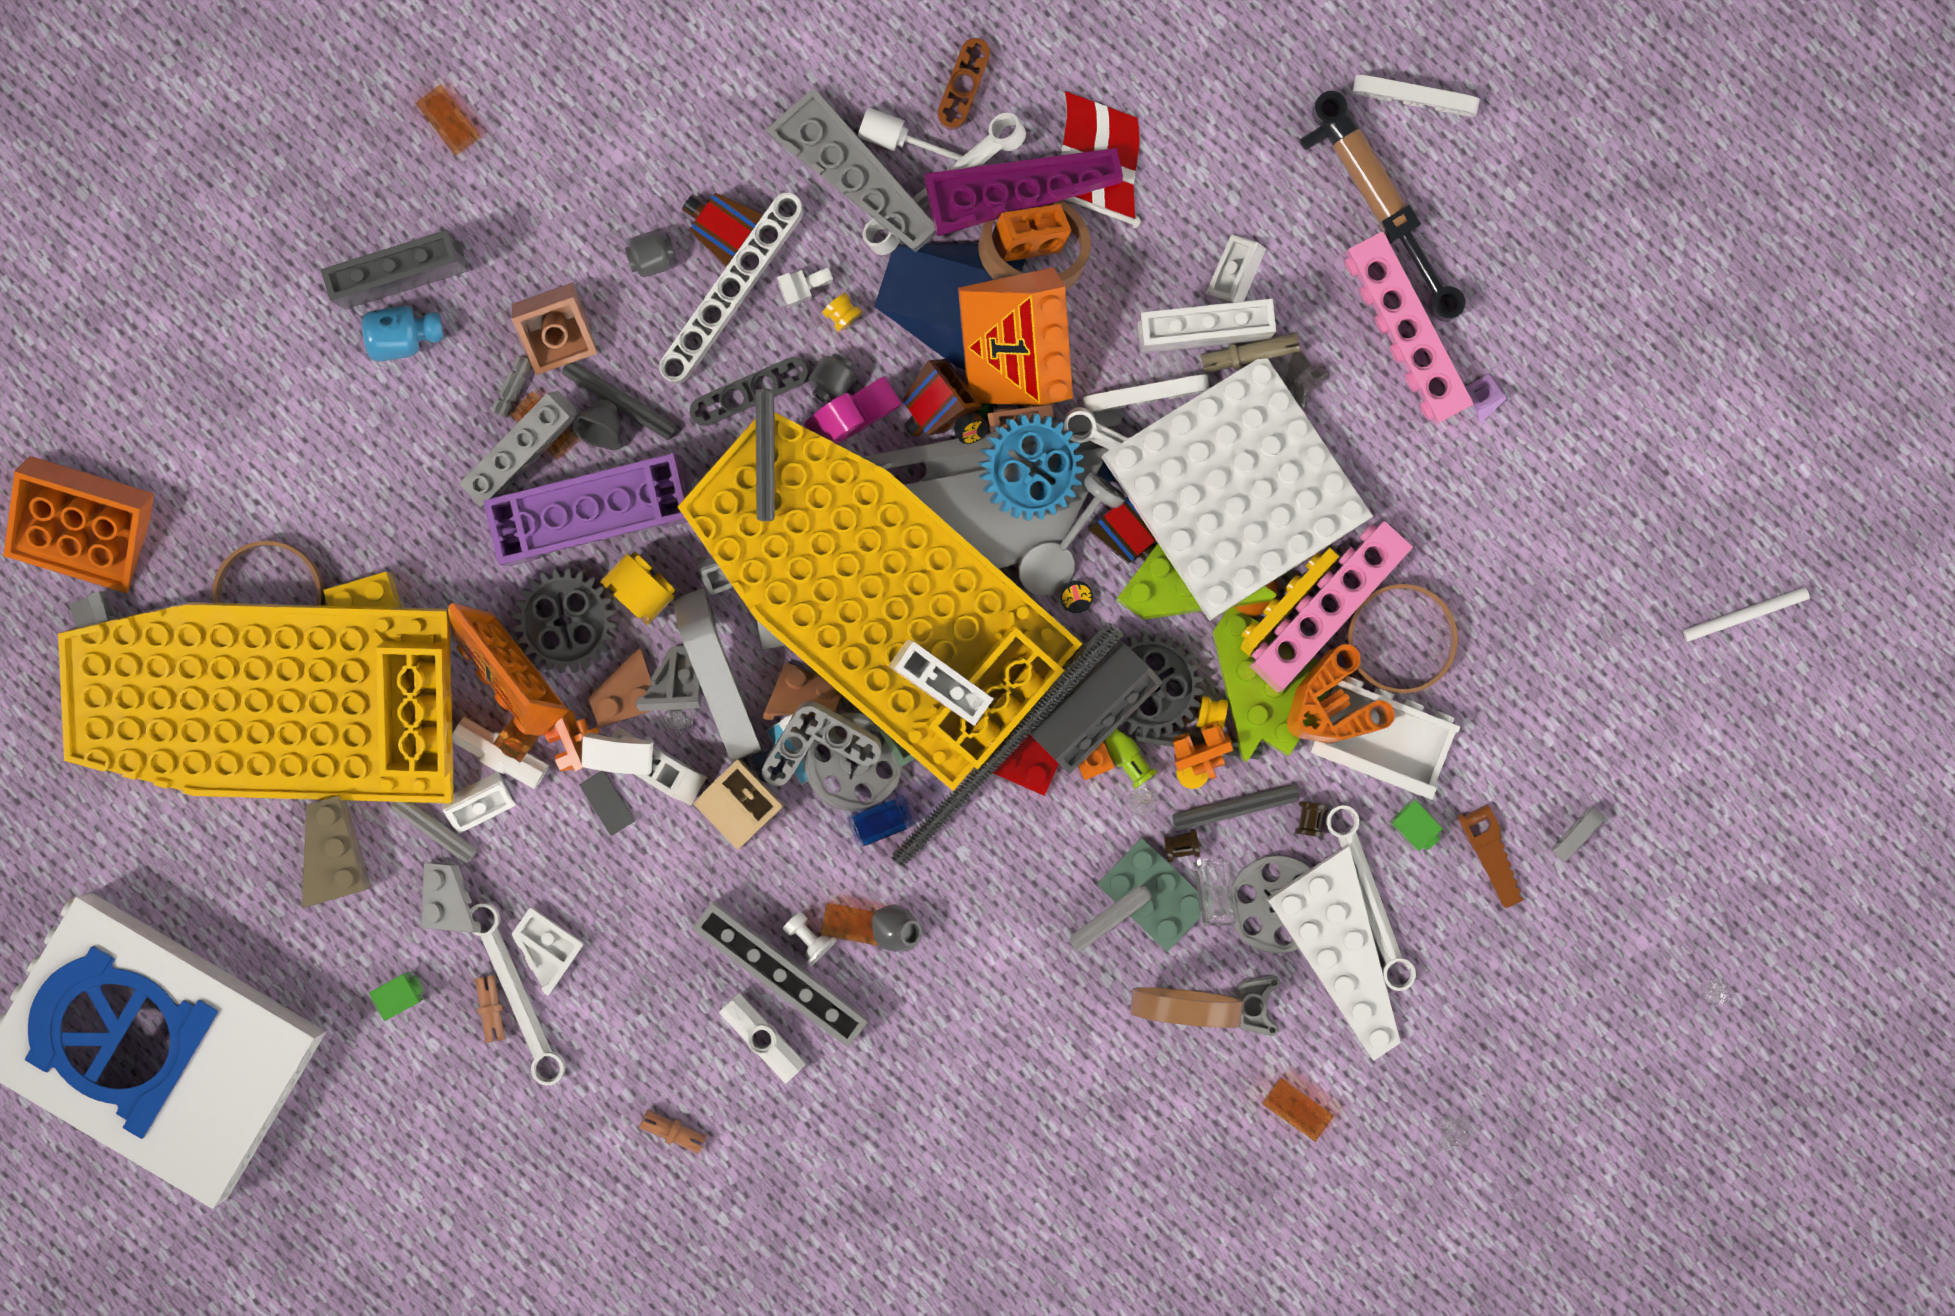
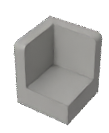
(92, 610)

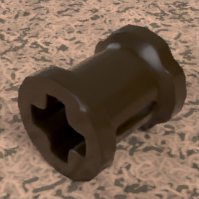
(1311, 819)
(1181, 845)

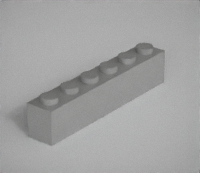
(781, 973)

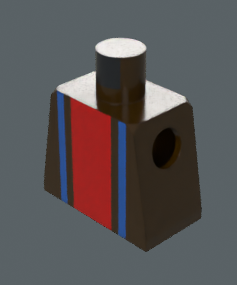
(1124, 533)

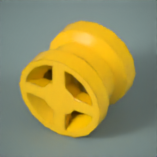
(842, 312)
(1212, 711)

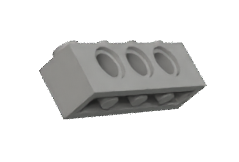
(520, 447)

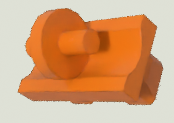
(571, 734)
(1216, 744)

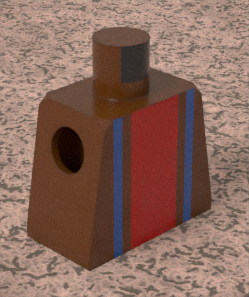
(721, 224)
(938, 399)

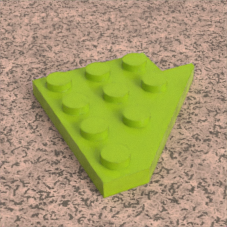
(1160, 591)
(1254, 705)

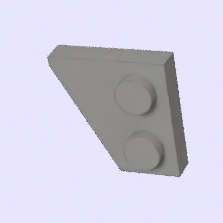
(672, 684)
(446, 900)

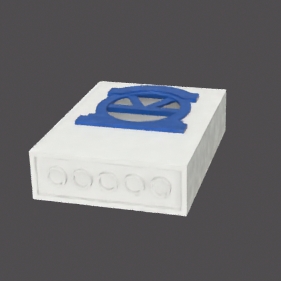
(226, 1062)

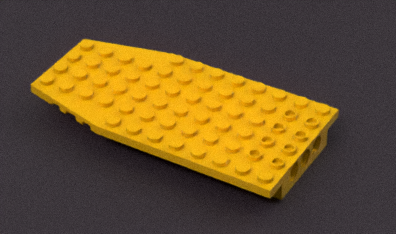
(860, 571)
(265, 700)

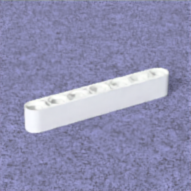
(733, 272)

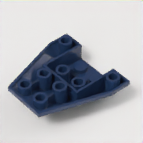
(923, 293)

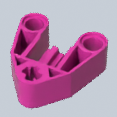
(852, 414)

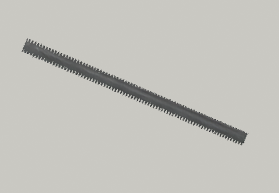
(1007, 745)

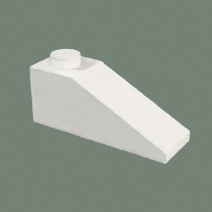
(940, 682)
(670, 774)

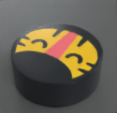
(971, 428)
(1076, 596)

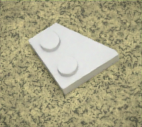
(546, 947)

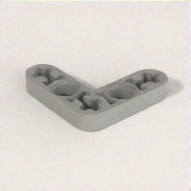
(819, 731)

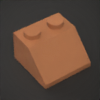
(553, 328)

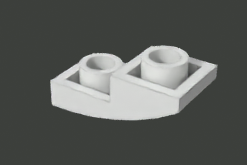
(619, 755)

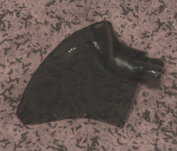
(1299, 375)

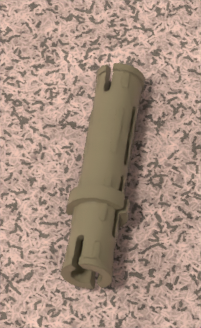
(1248, 353)

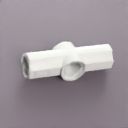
(480, 742)
(778, 1053)

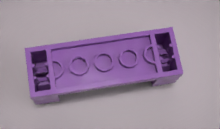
(587, 509)

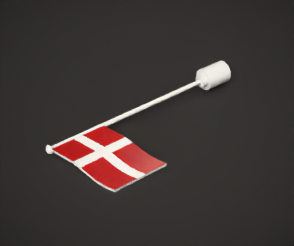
(1087, 129)

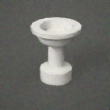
(816, 946)

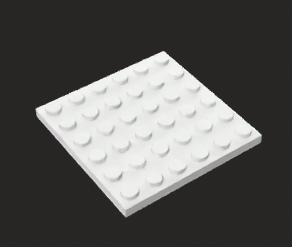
(1237, 487)

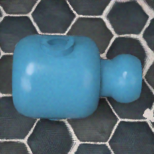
(396, 332)

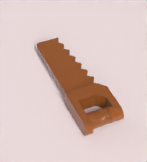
(1492, 855)

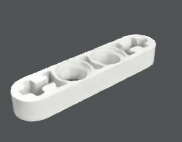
(1416, 95)
(1146, 393)

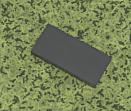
(607, 802)

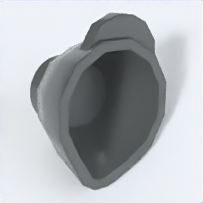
(599, 425)
(896, 928)

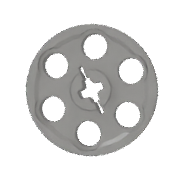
(839, 768)
(1259, 906)

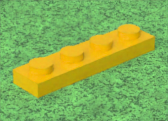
(1278, 610)

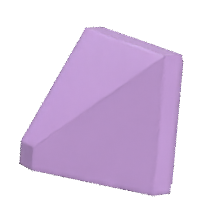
(1487, 398)

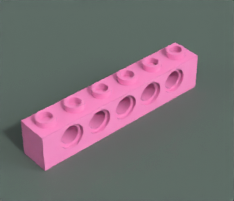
(1379, 252)
(1390, 550)

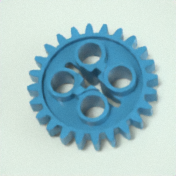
(1046, 442)

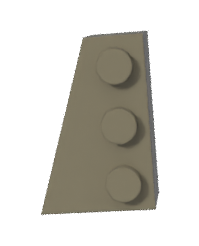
(331, 854)

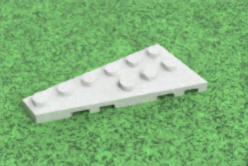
(1333, 932)

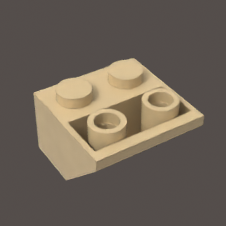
(738, 803)

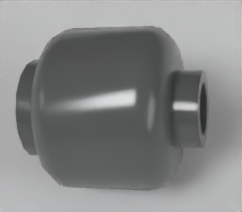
(649, 253)
(832, 378)

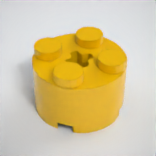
(637, 588)

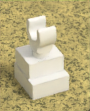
(797, 288)

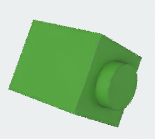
(1416, 826)
(397, 995)

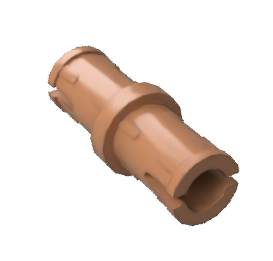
(489, 1009)
(672, 1131)

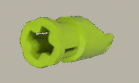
(1125, 750)

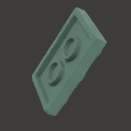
(1173, 900)

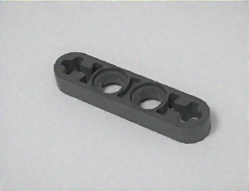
(747, 387)

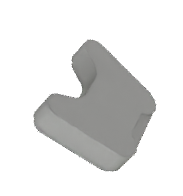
(1254, 1009)

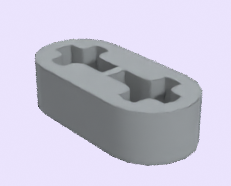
(1578, 833)

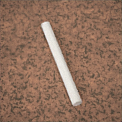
(1746, 614)

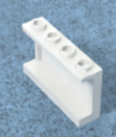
(1206, 326)
(1404, 753)

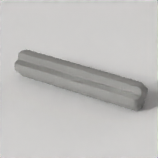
(435, 830)
(1110, 917)

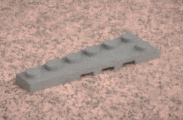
(836, 154)

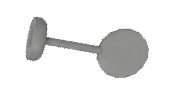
(1050, 564)

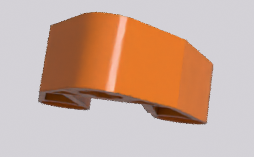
(1321, 679)

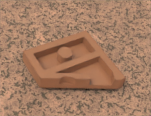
(999, 417)
(797, 686)
(618, 693)

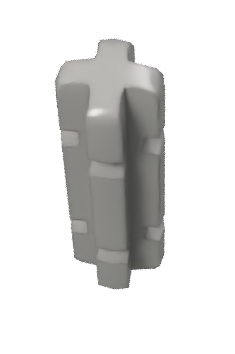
(512, 386)

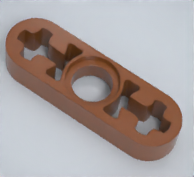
(964, 58)

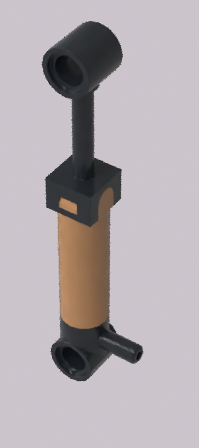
(1379, 192)

